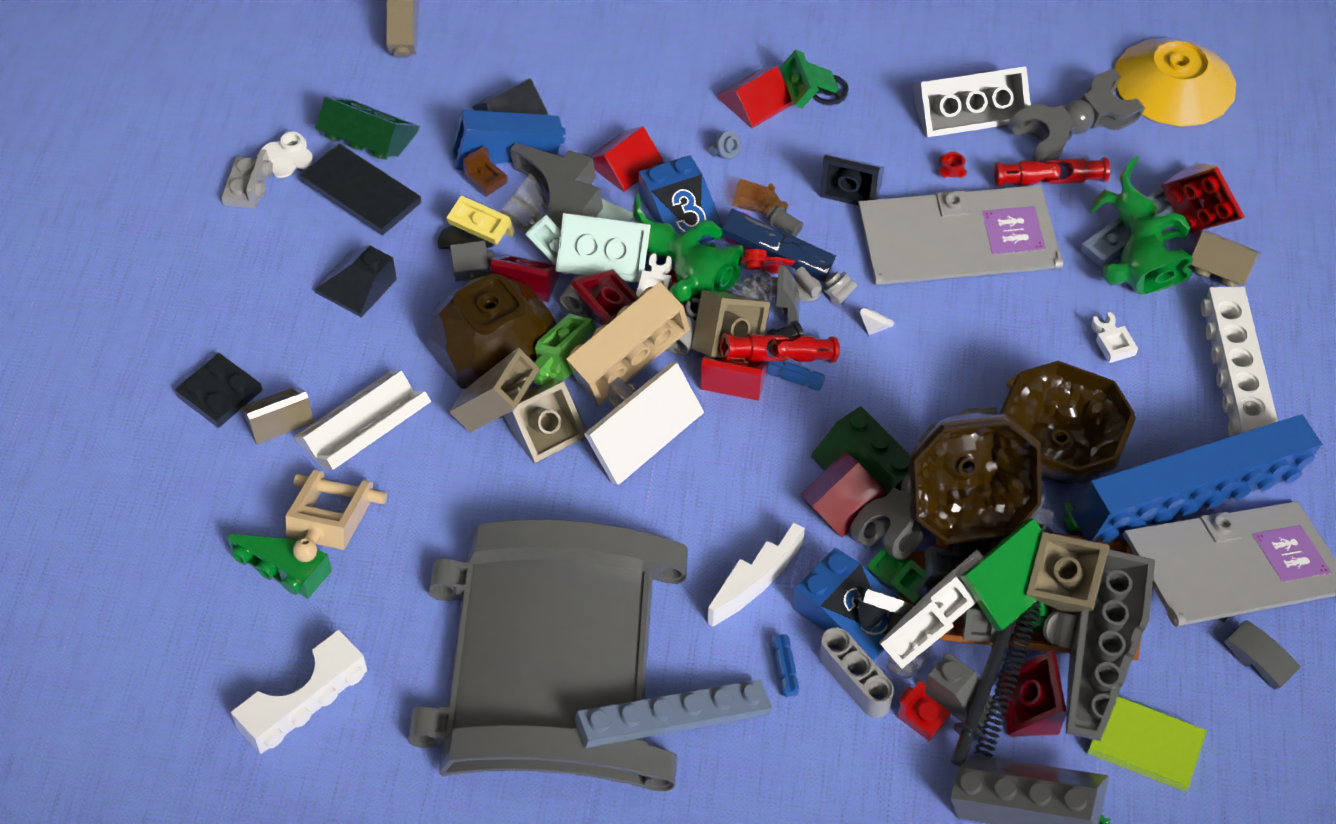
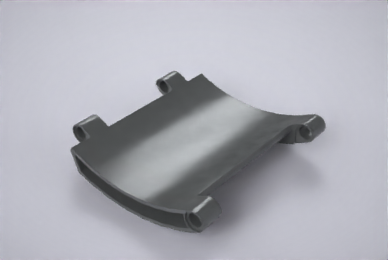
(543, 631)

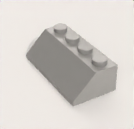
(970, 100)

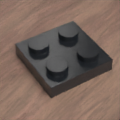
(218, 390)

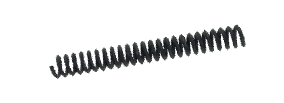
(1010, 678)

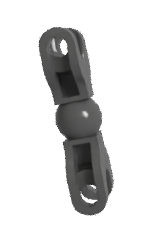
(1059, 123)
(892, 519)

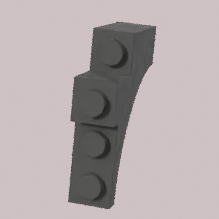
(564, 178)

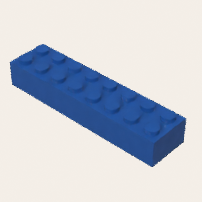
(1195, 479)

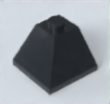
(850, 180)
(359, 280)

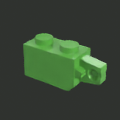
(557, 345)

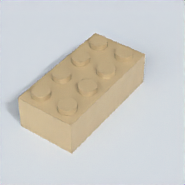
(628, 341)

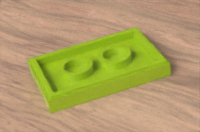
(1150, 744)

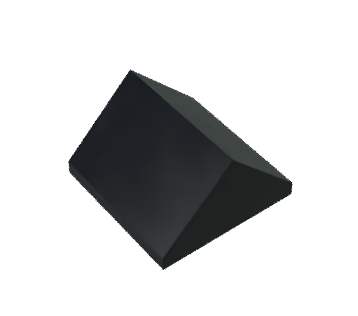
(516, 98)

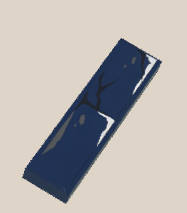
(777, 243)

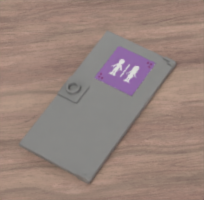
(959, 235)
(1236, 562)

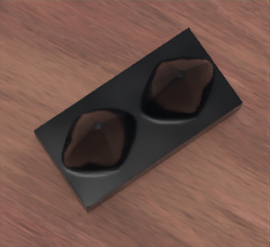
(874, 606)

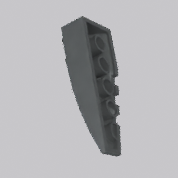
(1107, 642)

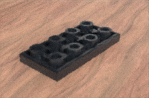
(361, 189)

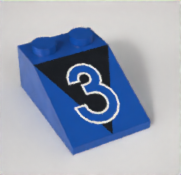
(678, 195)
(829, 599)

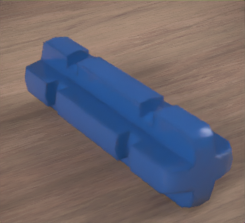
(796, 374)
(785, 665)

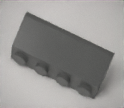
(1026, 793)

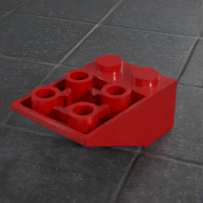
(1202, 197)

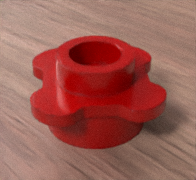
(952, 165)

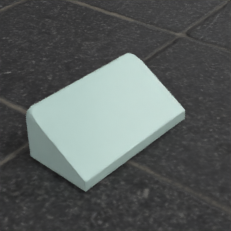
(546, 237)

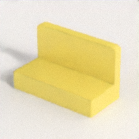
(480, 220)

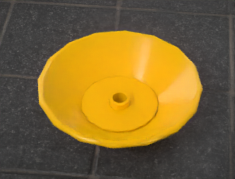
(1176, 81)

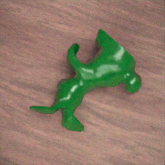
(1145, 259)
(694, 264)

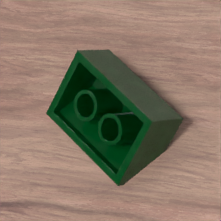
(365, 127)
(869, 445)

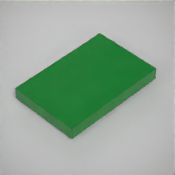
(1003, 576)

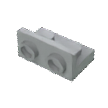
(247, 181)

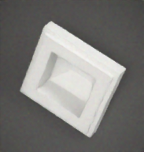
(874, 321)

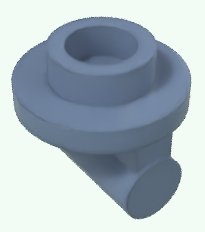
(726, 145)

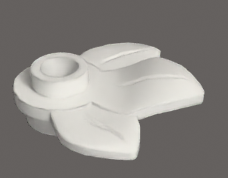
(288, 154)

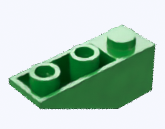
(276, 560)

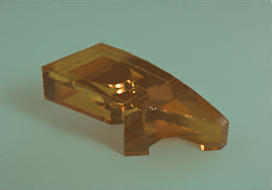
(756, 197)

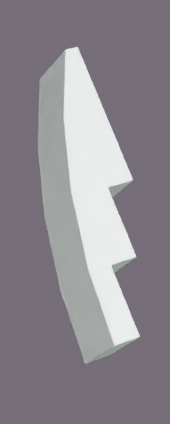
(752, 579)
(931, 616)

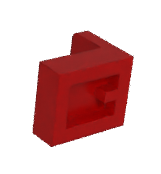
(922, 711)

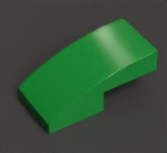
(898, 574)

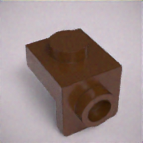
(482, 172)

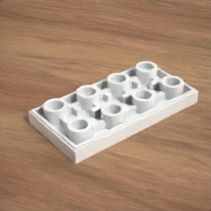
(644, 423)

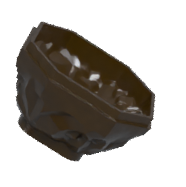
(1074, 416)
(975, 478)

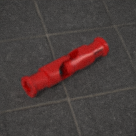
(1033, 172)
(798, 348)

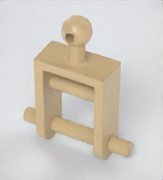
(324, 526)

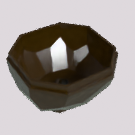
(473, 338)

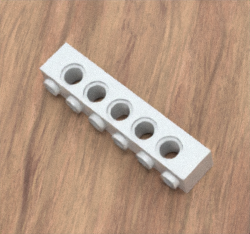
(1237, 359)

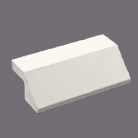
(361, 420)

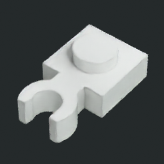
(657, 274)
(1113, 341)

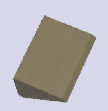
(278, 414)
(1067, 572)

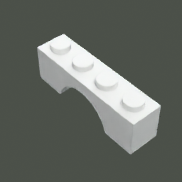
(269, 718)

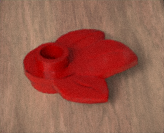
(757, 259)

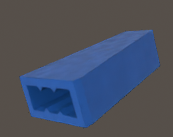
(501, 131)

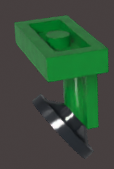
(807, 80)

